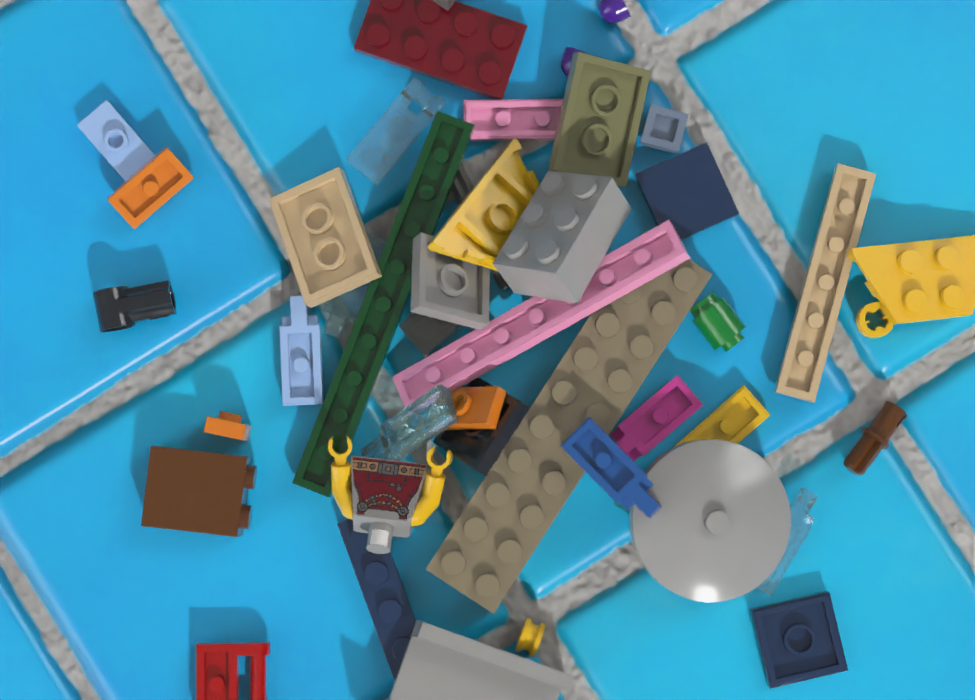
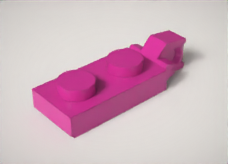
(656, 418)

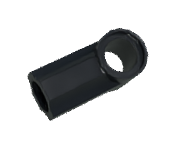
(124, 306)

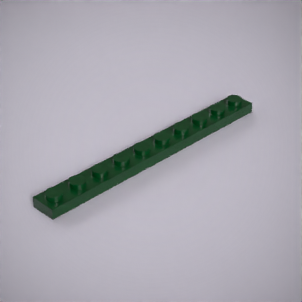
(384, 301)

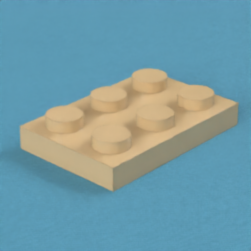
(325, 237)

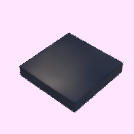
(687, 192)
(798, 639)

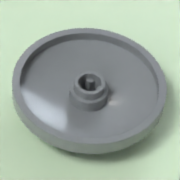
(717, 524)

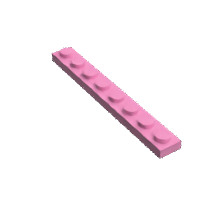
(542, 317)

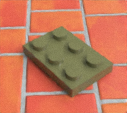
(599, 118)

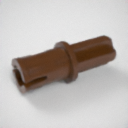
(874, 438)

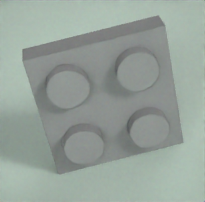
(448, 287)

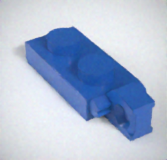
(610, 467)

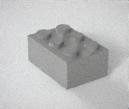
(562, 236)

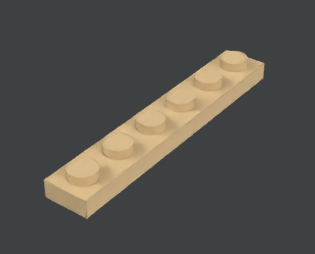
(824, 283)

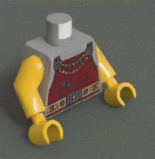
(386, 494)

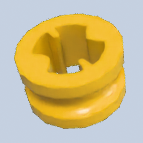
(861, 323)
(530, 637)

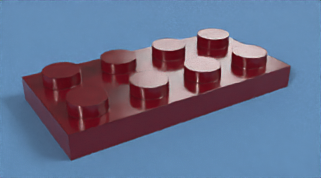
(451, 46)

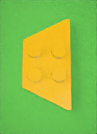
(489, 211)
(920, 278)

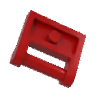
(219, 669)

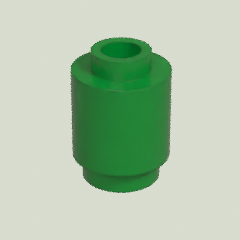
(718, 322)

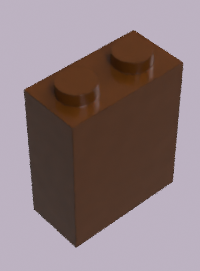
(198, 491)

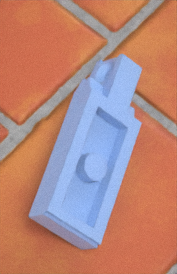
(301, 356)

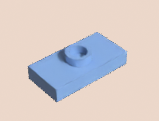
(116, 140)

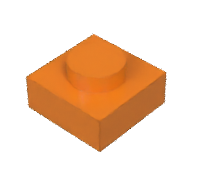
(228, 425)

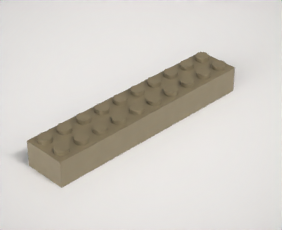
(533, 470)

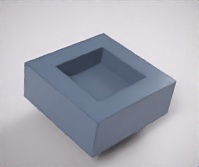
(664, 129)

